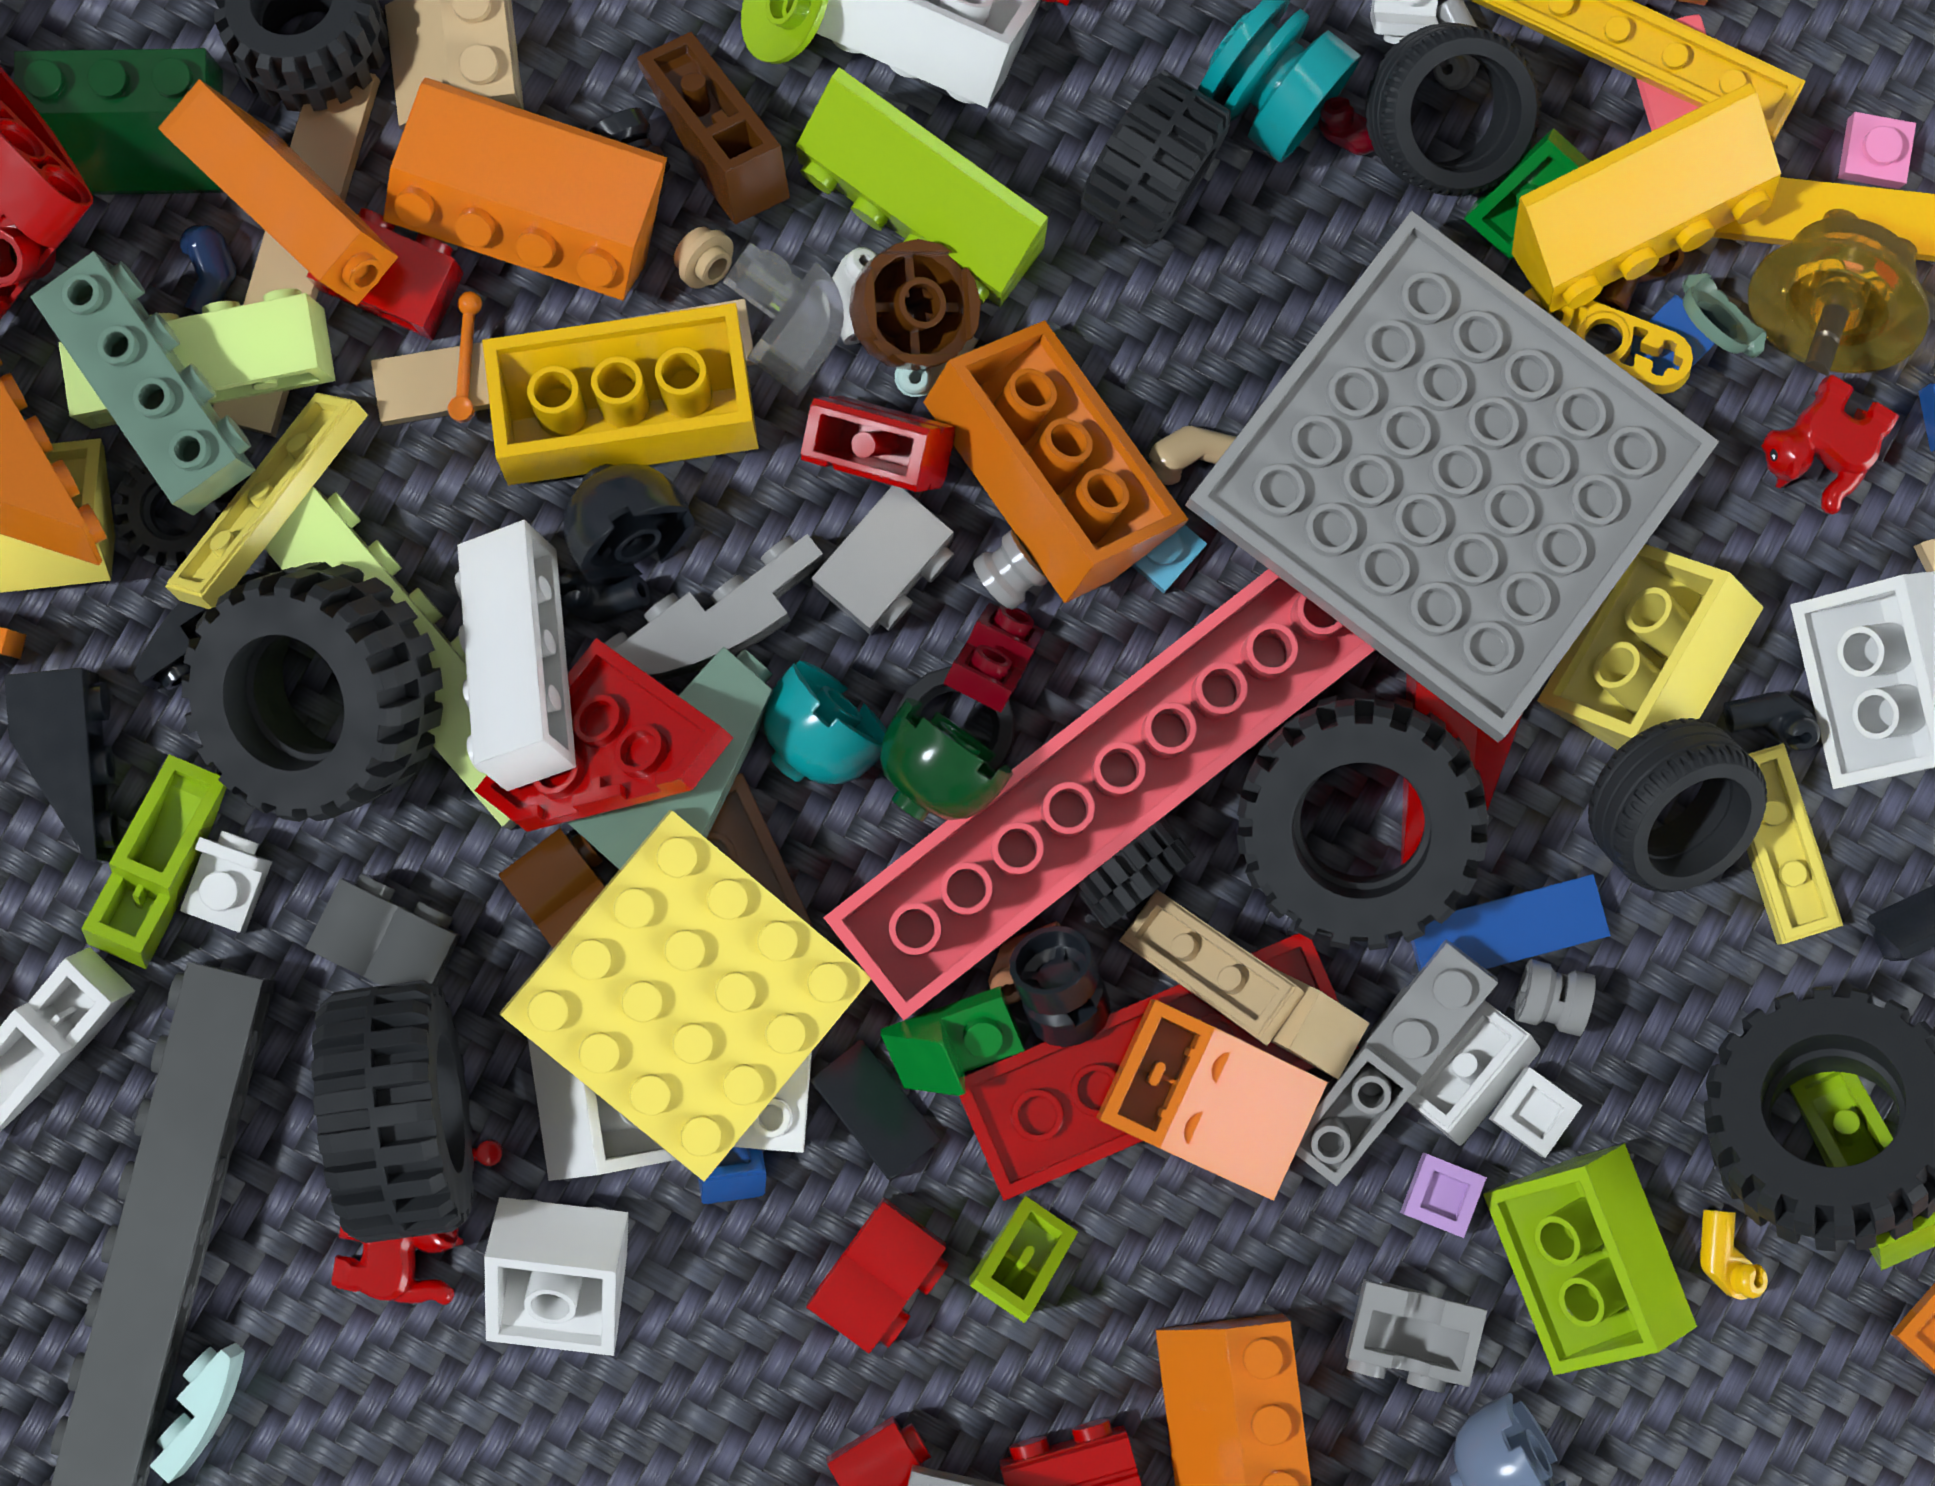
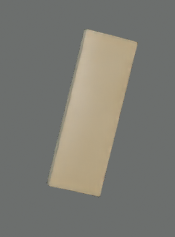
(1212, 967)

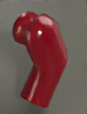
(1344, 126)

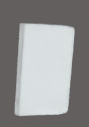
(1473, 1073)

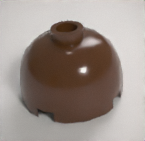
(914, 306)

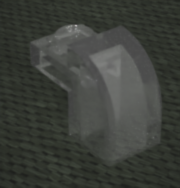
(804, 314)

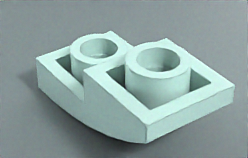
(207, 1397)

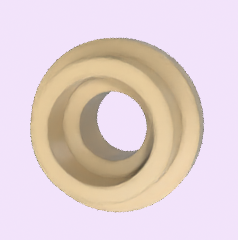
(703, 257)

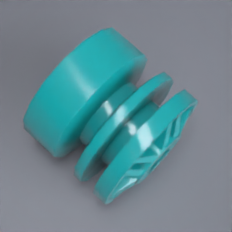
(1278, 75)

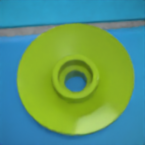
(780, 28)

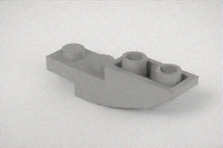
(686, 637)
(1393, 1060)

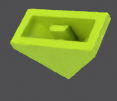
(1023, 1259)

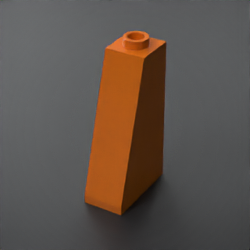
(278, 191)

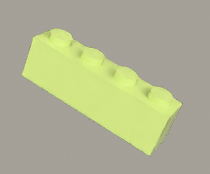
(236, 348)

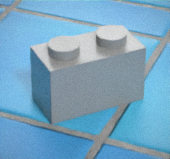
(885, 560)

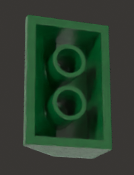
(110, 110)

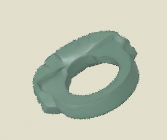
(1720, 319)

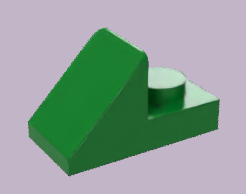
(1497, 207)
(945, 1043)

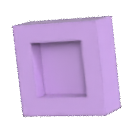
(1443, 1195)

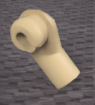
(1184, 448)

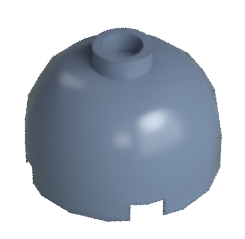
(1503, 1448)

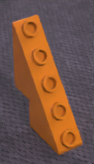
(38, 494)

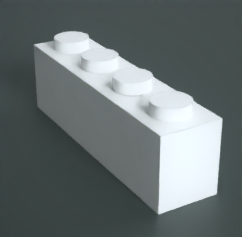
(514, 657)

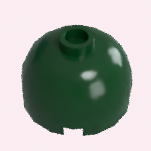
(938, 766)

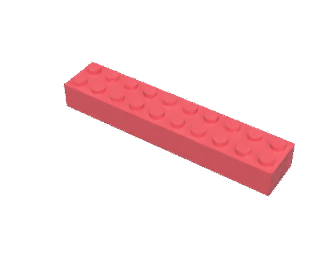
(1094, 789)

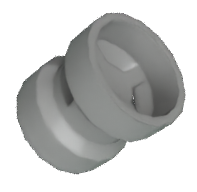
(1555, 997)

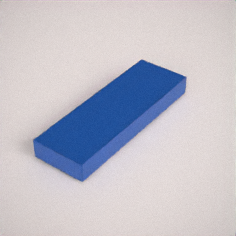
(1520, 924)

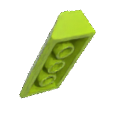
(918, 186)

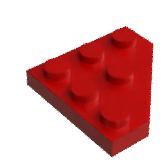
(629, 746)

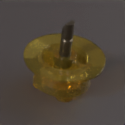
(1841, 296)

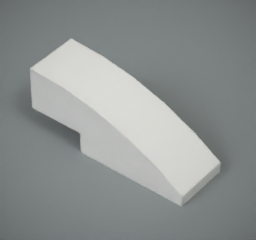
(55, 1027)

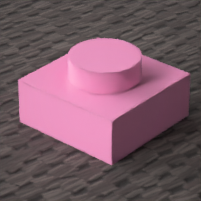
(1877, 150)

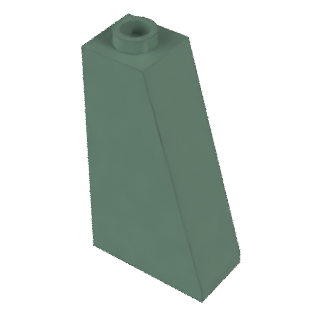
(736, 698)

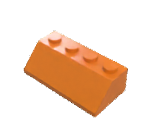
(524, 189)
(1054, 459)
(1233, 1403)

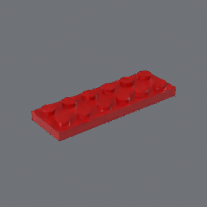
(1043, 1103)

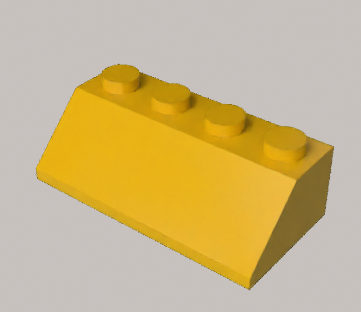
(1647, 200)
(619, 394)

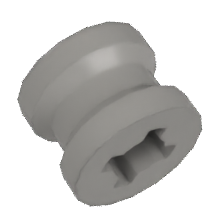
(1009, 571)

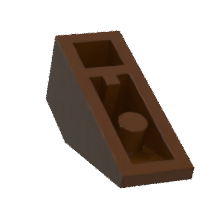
(717, 128)

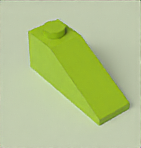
(1849, 1133)

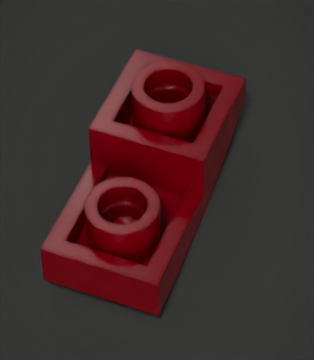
(995, 656)

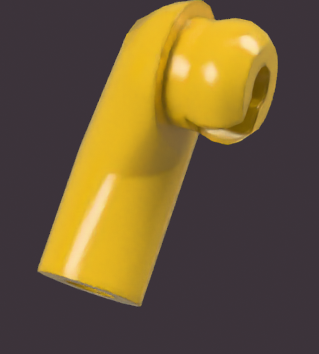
(1724, 1262)

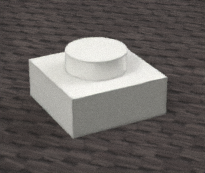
(1535, 1112)

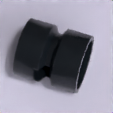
(1060, 986)

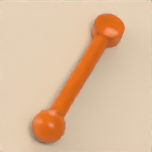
(460, 407)

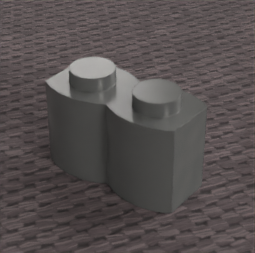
(382, 938)

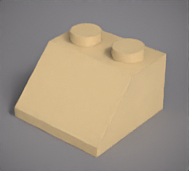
(456, 44)

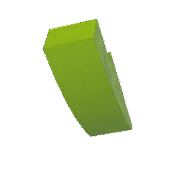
(154, 862)

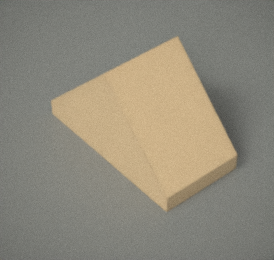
(1320, 1031)

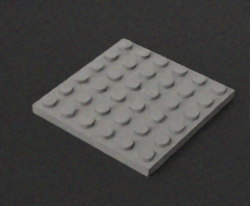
(1453, 476)

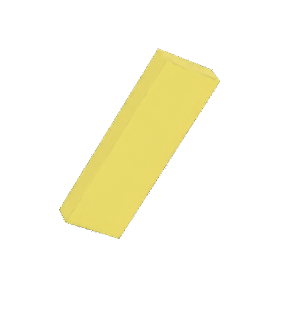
(1788, 857)

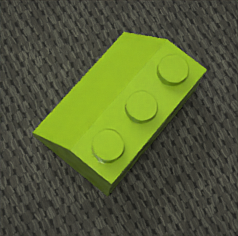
(1590, 1261)

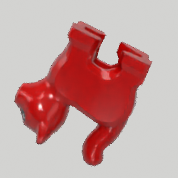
(1837, 440)
(389, 1269)

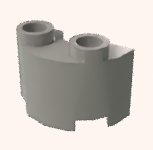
(1415, 1334)

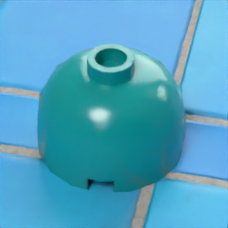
(819, 729)

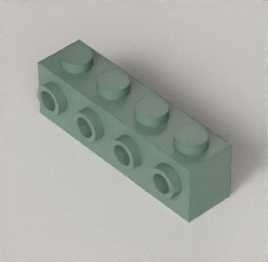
(144, 382)

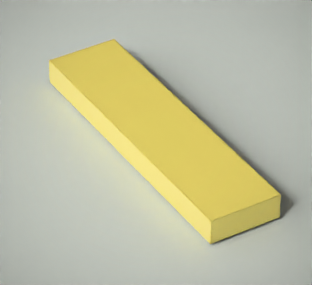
(266, 500)

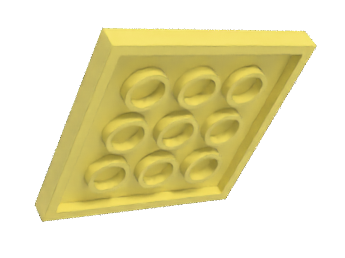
(686, 995)

